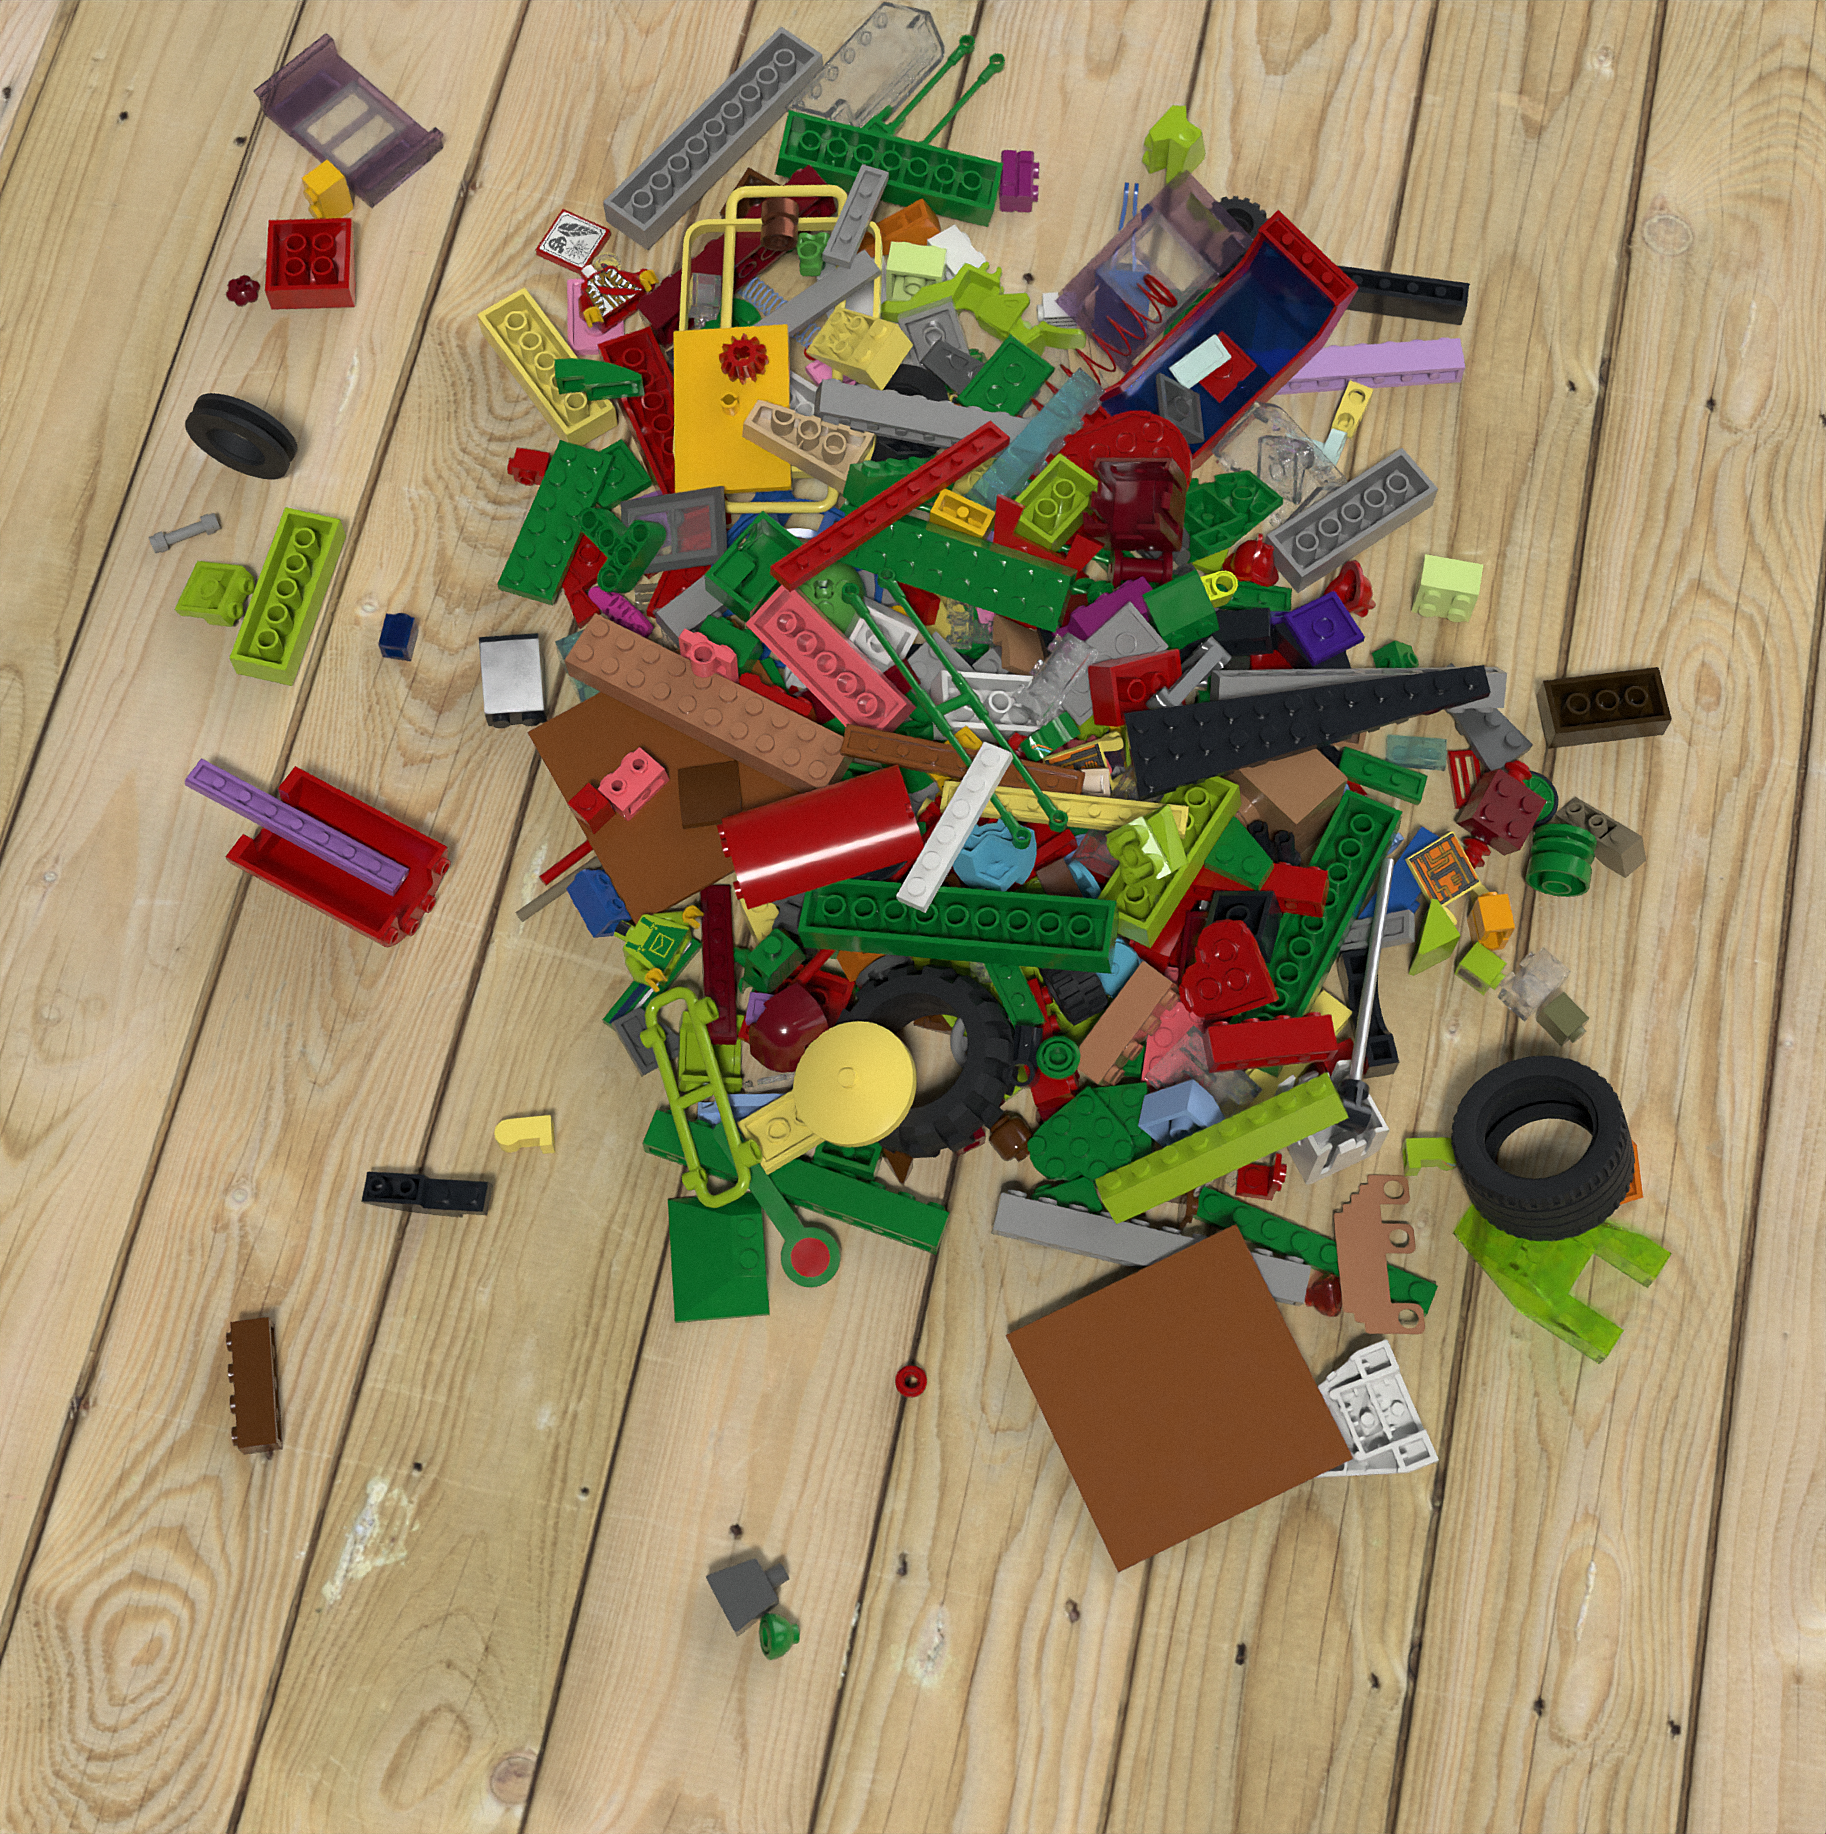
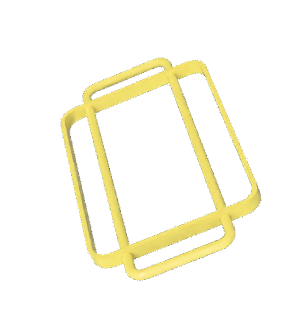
(730, 226)

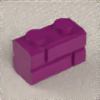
(1016, 181)

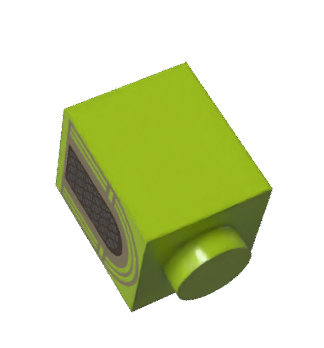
(1481, 969)

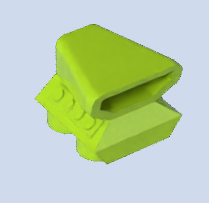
(1173, 144)
(1147, 847)

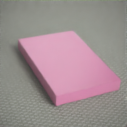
(580, 337)

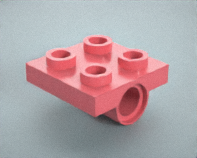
(707, 656)

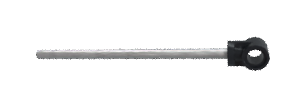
(1354, 1090)

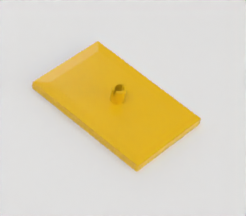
(713, 410)

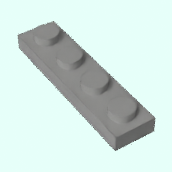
(855, 216)

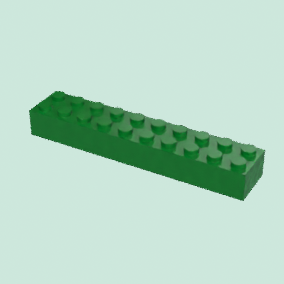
(963, 926)
(1309, 945)

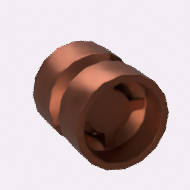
(779, 224)

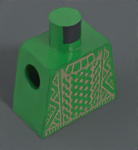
(774, 959)

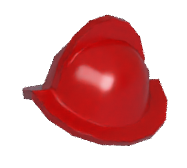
(1253, 562)
(1353, 589)

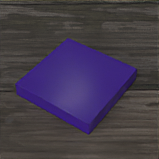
(1323, 628)

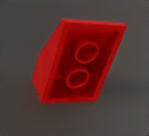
(1129, 682)

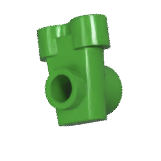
(810, 252)

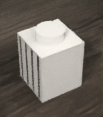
(1052, 313)

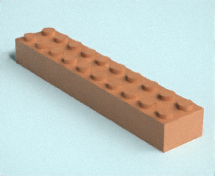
(707, 708)

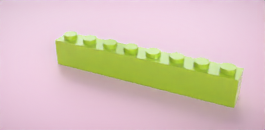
(1221, 1148)

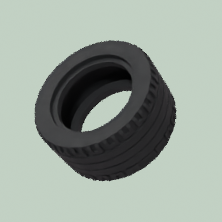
(1534, 1091)

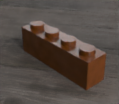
(255, 1386)

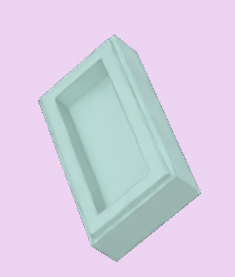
(1200, 362)

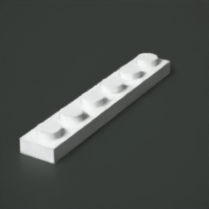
(954, 827)

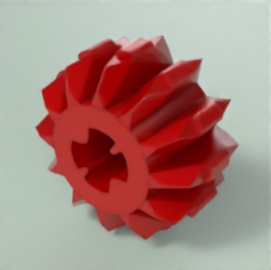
(745, 367)

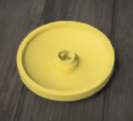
(855, 1084)

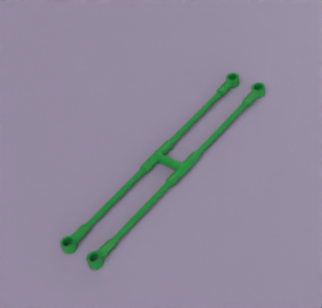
(952, 60)
(967, 697)

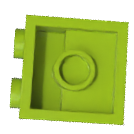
(216, 593)

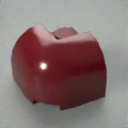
(786, 1029)

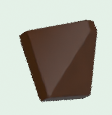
(899, 1164)

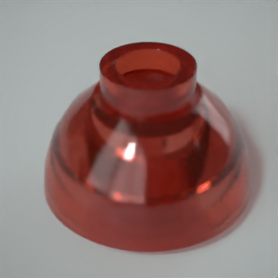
(1325, 1295)

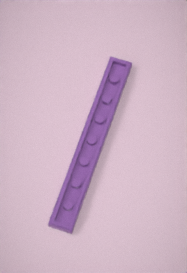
(297, 827)

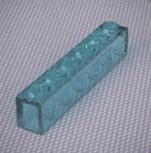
(1037, 440)

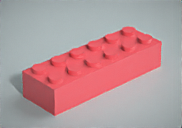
(828, 662)

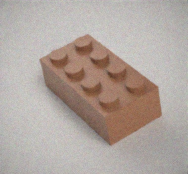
(1126, 1024)

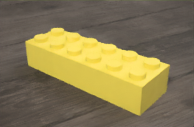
(528, 348)

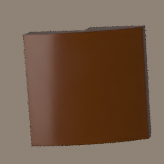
(709, 794)

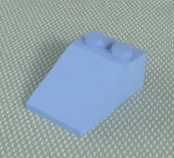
(1178, 1112)

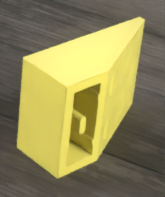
(861, 347)

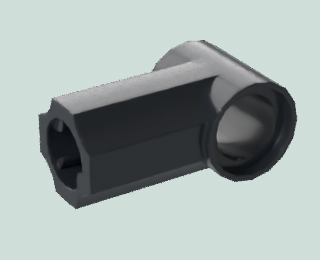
(1026, 1043)

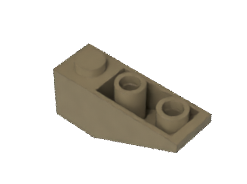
(1616, 844)

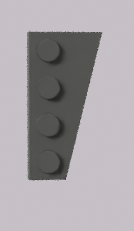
(955, 367)
(1491, 737)

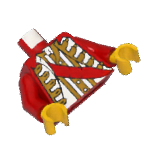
(611, 295)

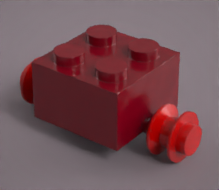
(1500, 812)

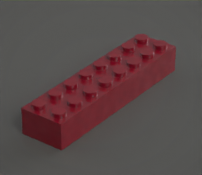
(662, 306)

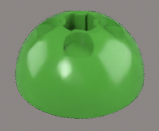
(829, 598)

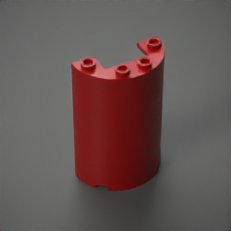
(821, 837)
(333, 890)

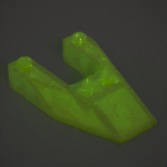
(1542, 1273)

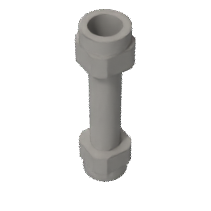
(207, 524)

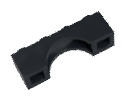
(1381, 1052)

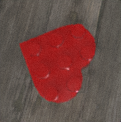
(1227, 973)

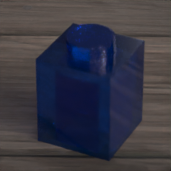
(398, 637)

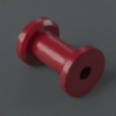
(1131, 568)

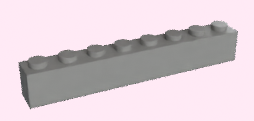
(906, 417)

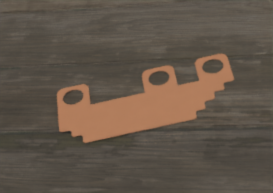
(1362, 1262)

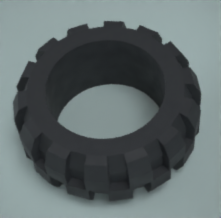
(984, 1079)

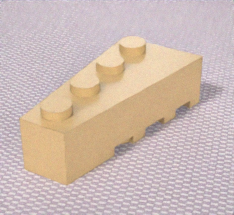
(807, 442)

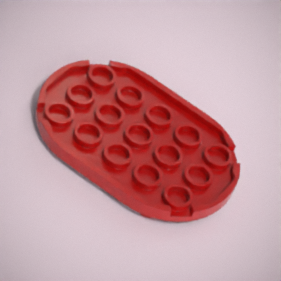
(1125, 436)

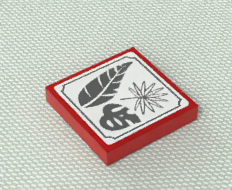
(573, 241)

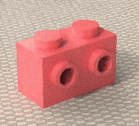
(633, 783)

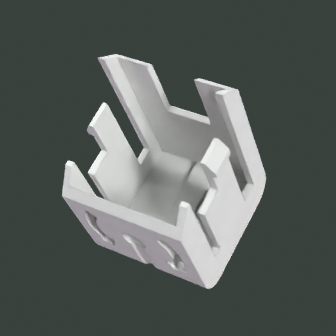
(1334, 1146)

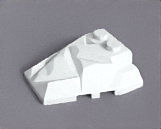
(1376, 1416)

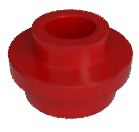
(911, 1371)

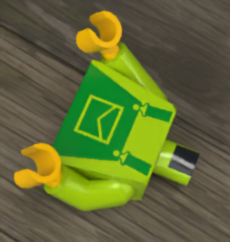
(656, 944)

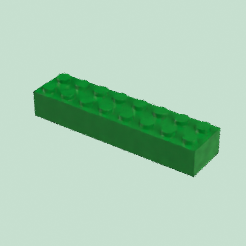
(947, 180)
(969, 570)

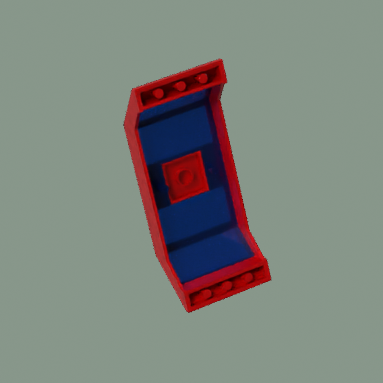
(1267, 315)

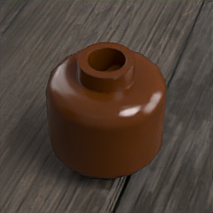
(1010, 1138)

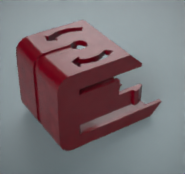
(1140, 506)

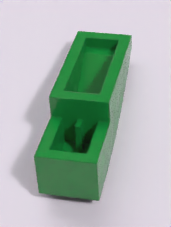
(597, 379)

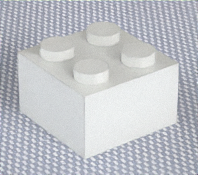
(895, 626)

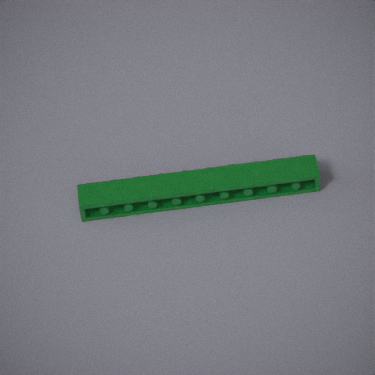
(814, 1188)

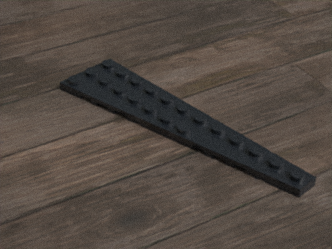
(1218, 737)

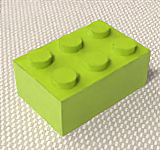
(1055, 503)

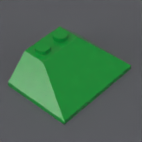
(717, 1259)

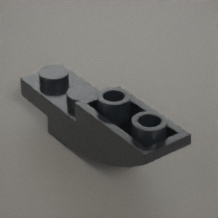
(426, 1195)

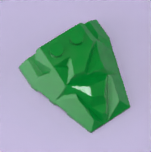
(1225, 511)

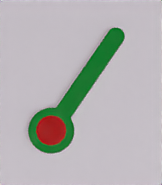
(809, 1253)

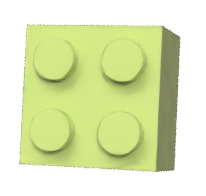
(912, 268)
(1447, 588)

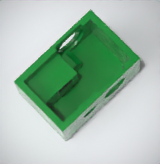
(742, 574)

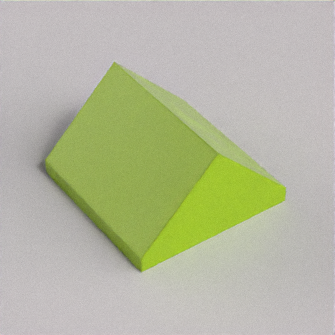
(1435, 939)

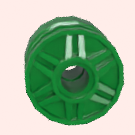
(1561, 860)

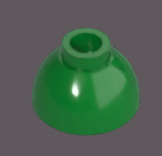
(1058, 1057)
(777, 1635)

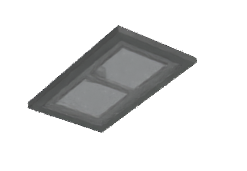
(692, 525)

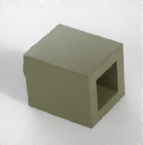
(1563, 1020)

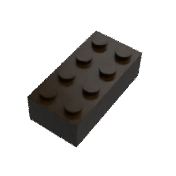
(1603, 707)

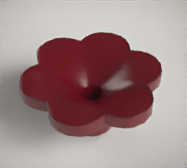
(242, 290)

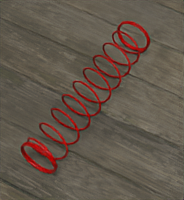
(1148, 278)

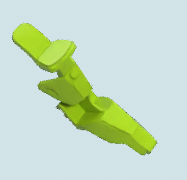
(996, 312)

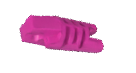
(621, 611)

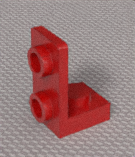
(1260, 1180)

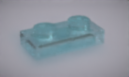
(1416, 752)

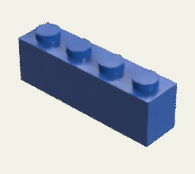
(1404, 887)

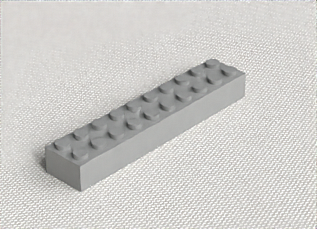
(711, 139)

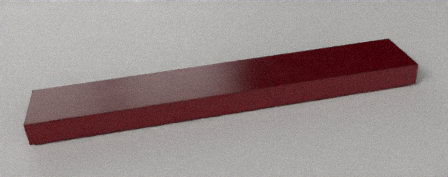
(718, 962)

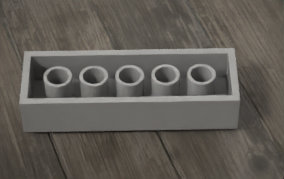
(1351, 519)

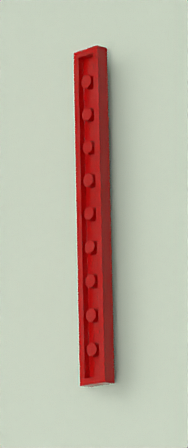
(889, 506)

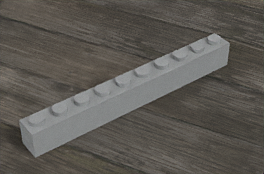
(1246, 683)
(1126, 1243)

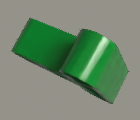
(626, 548)

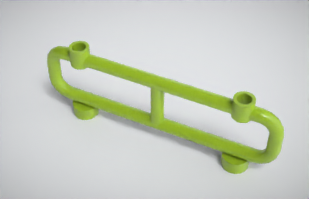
(744, 1154)

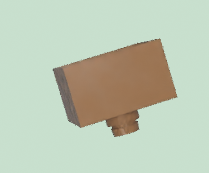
(1291, 796)

